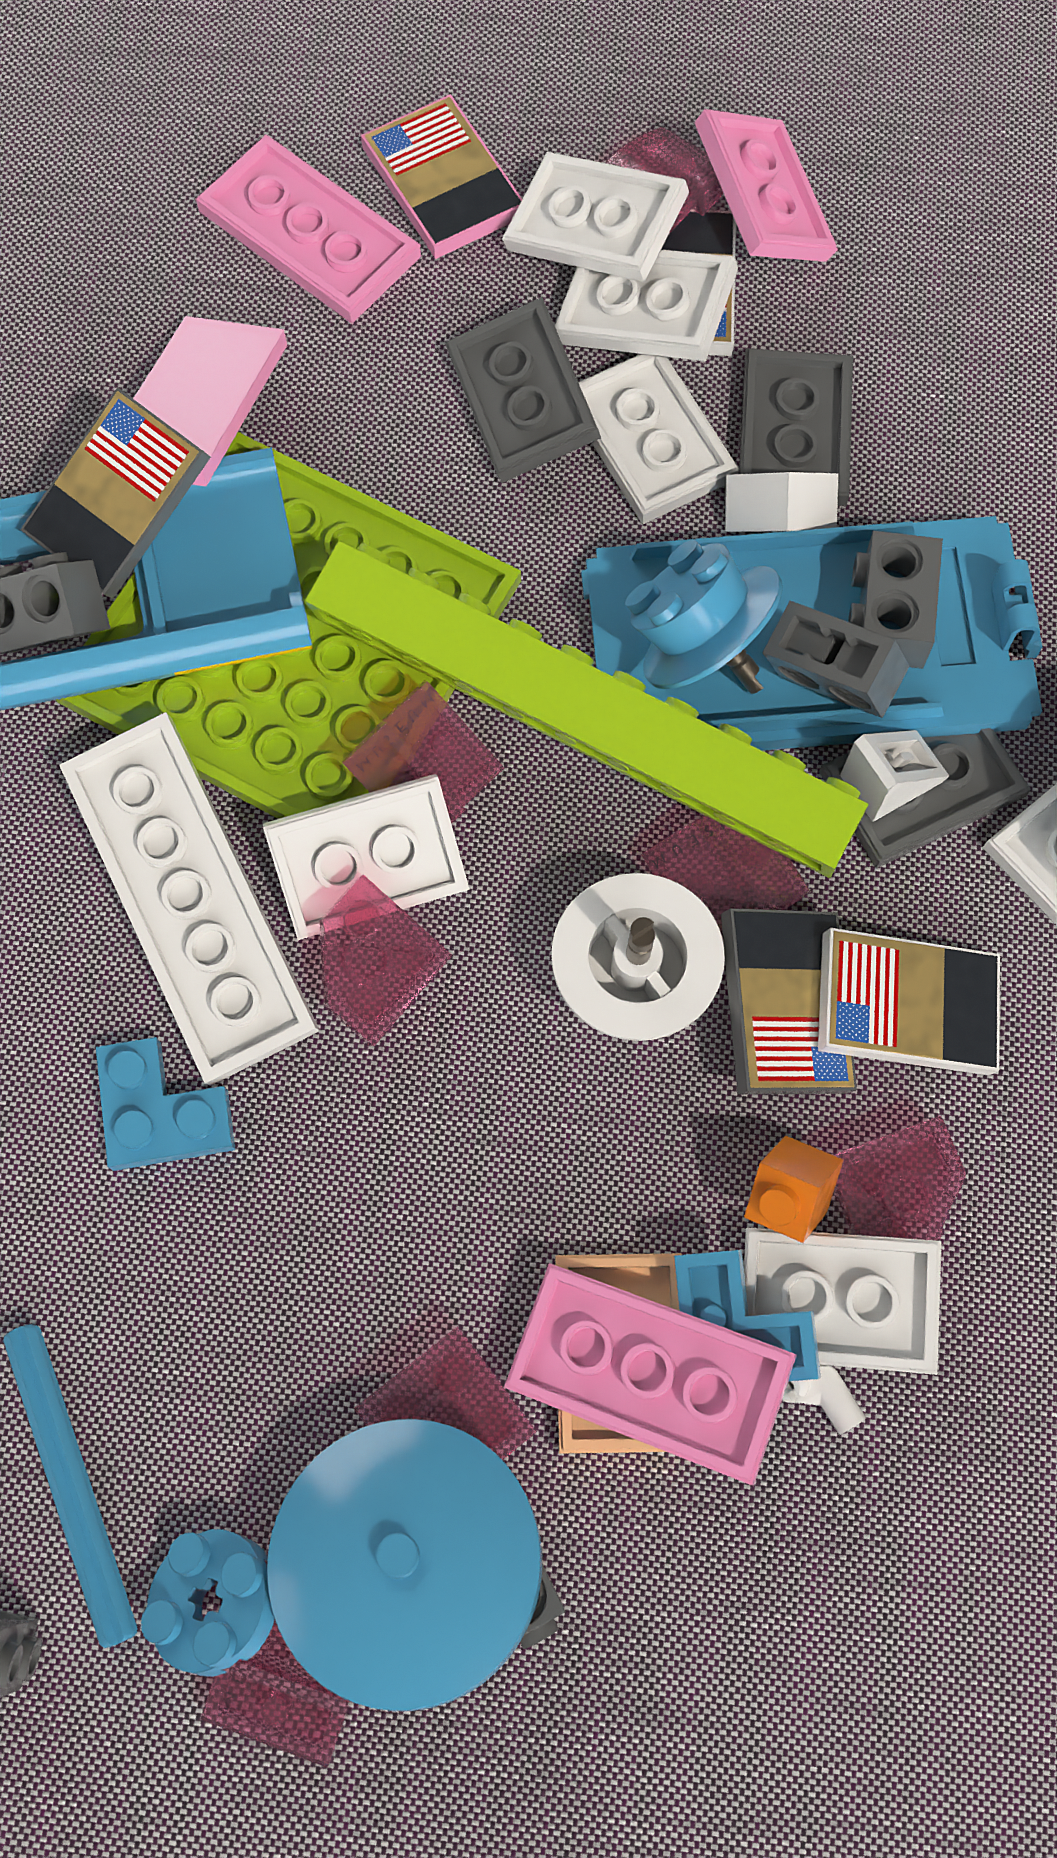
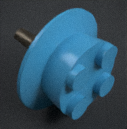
(703, 616)

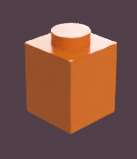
(793, 1188)

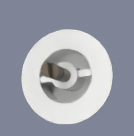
(637, 956)

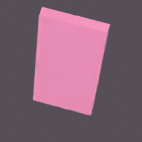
(309, 228)
(211, 381)
(651, 1373)

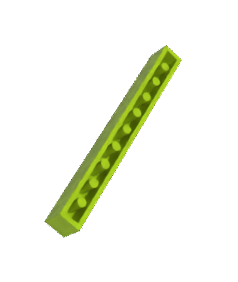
(587, 708)

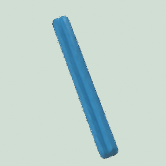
(70, 1486)

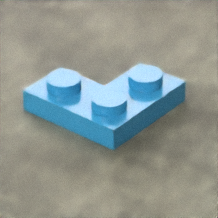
(146, 1123)
(715, 1291)

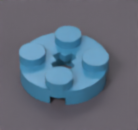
(176, 1597)

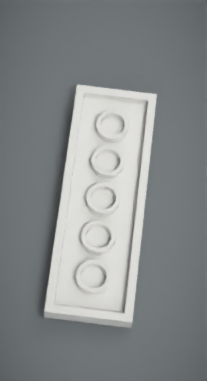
(188, 899)

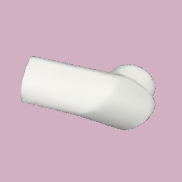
(831, 1395)

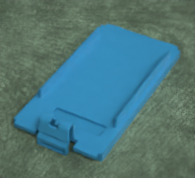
(958, 692)

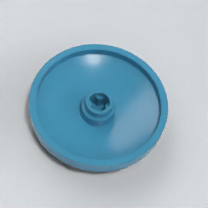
(404, 1565)

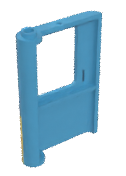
(209, 587)

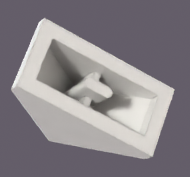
(781, 501)
(891, 770)

